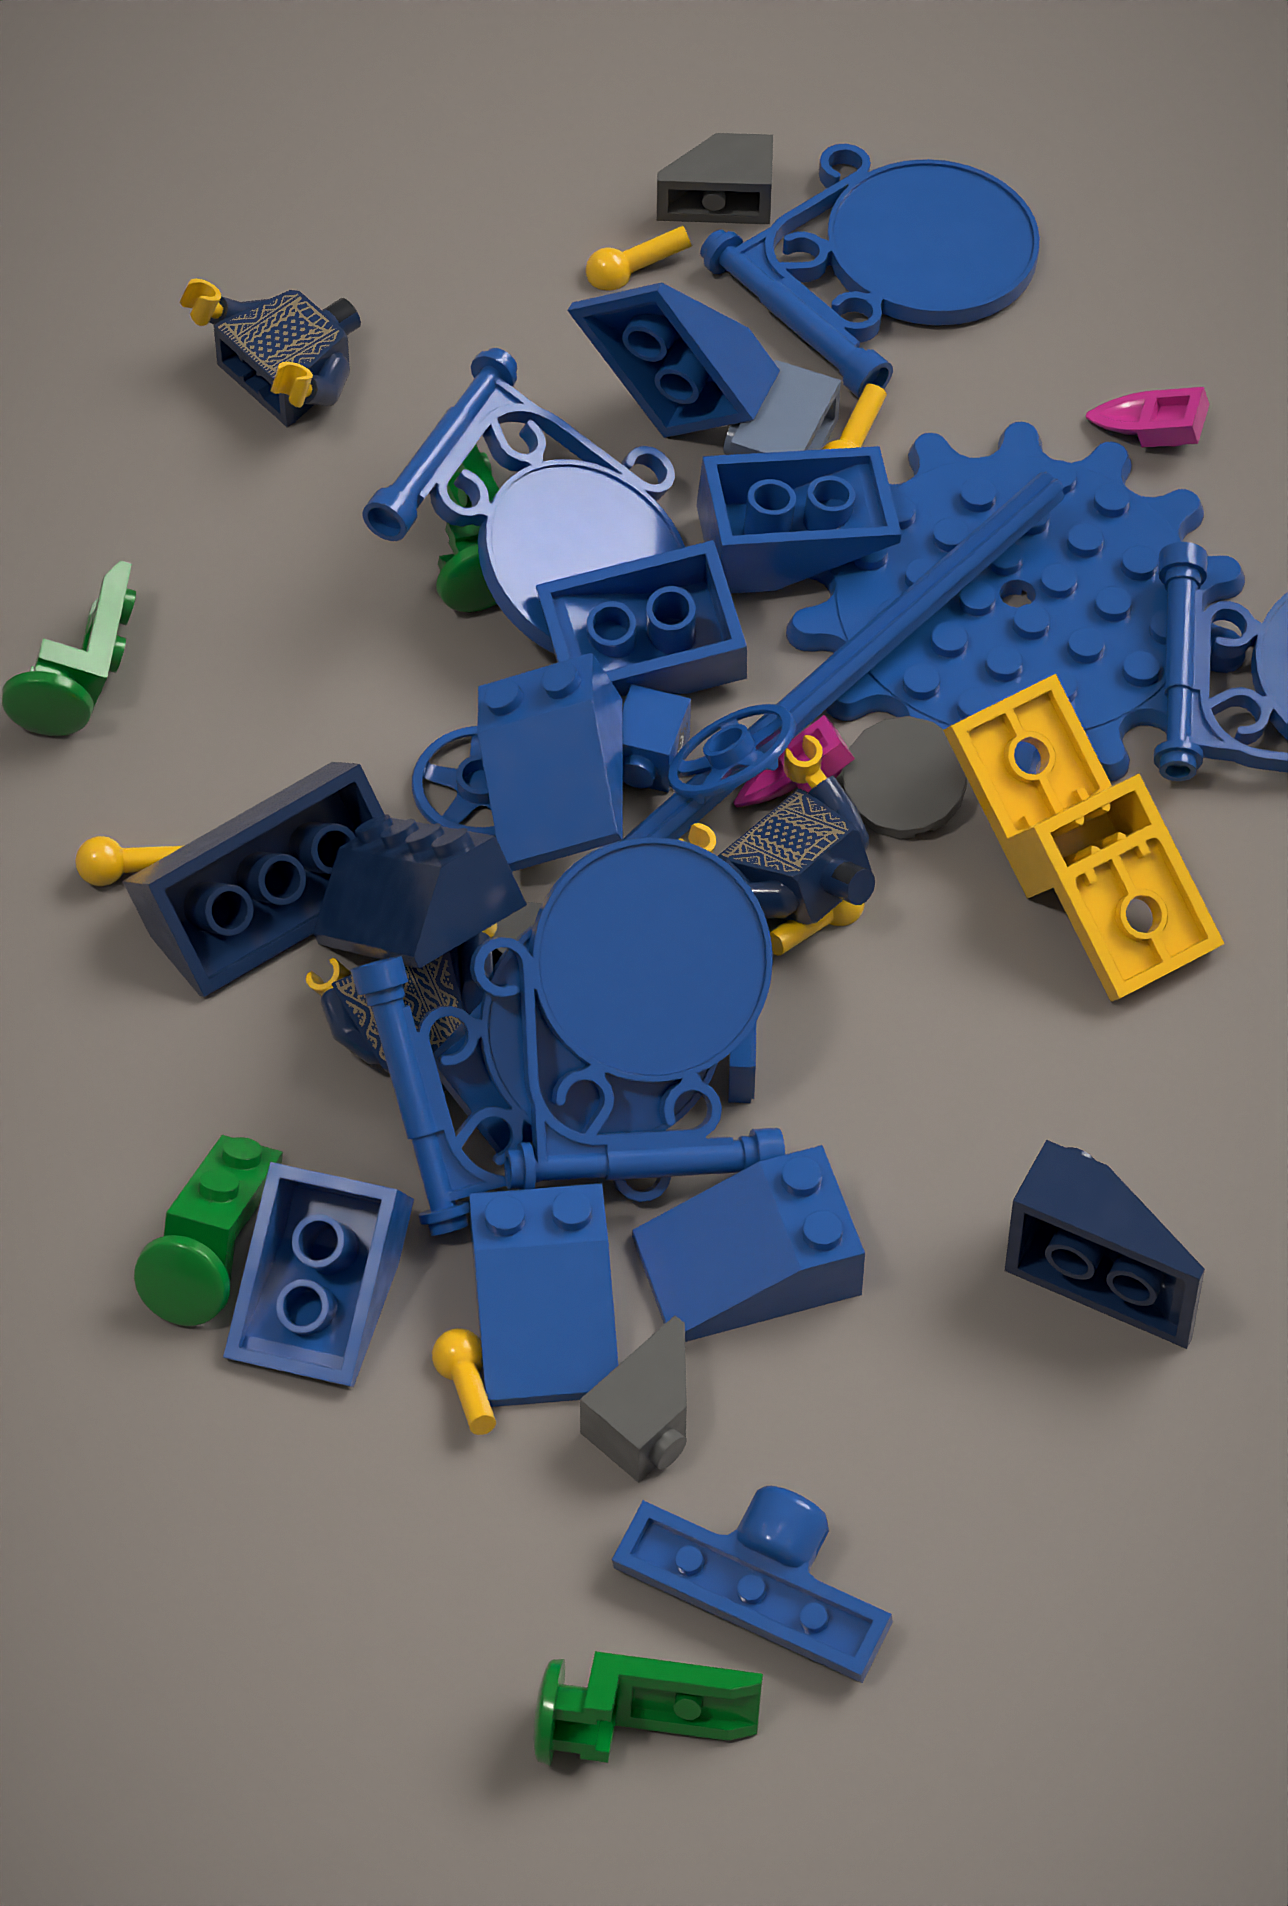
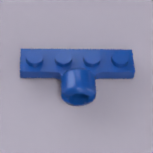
(759, 1578)

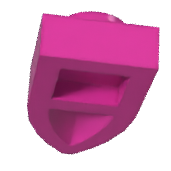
(1156, 416)
(773, 784)

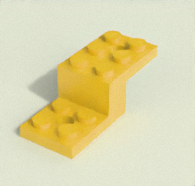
(1084, 837)

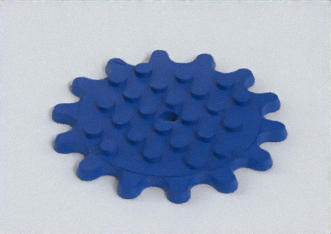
(1084, 568)

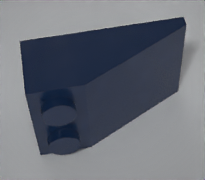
(1101, 1246)

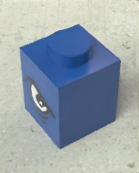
(652, 735)

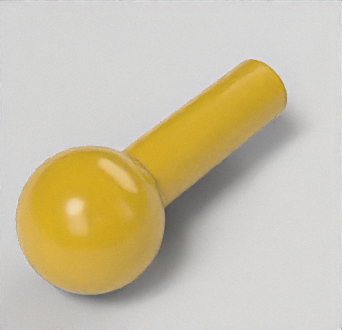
(612, 268)
(860, 419)
(103, 860)
(793, 933)
(459, 1358)

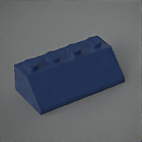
(253, 879)
(414, 890)

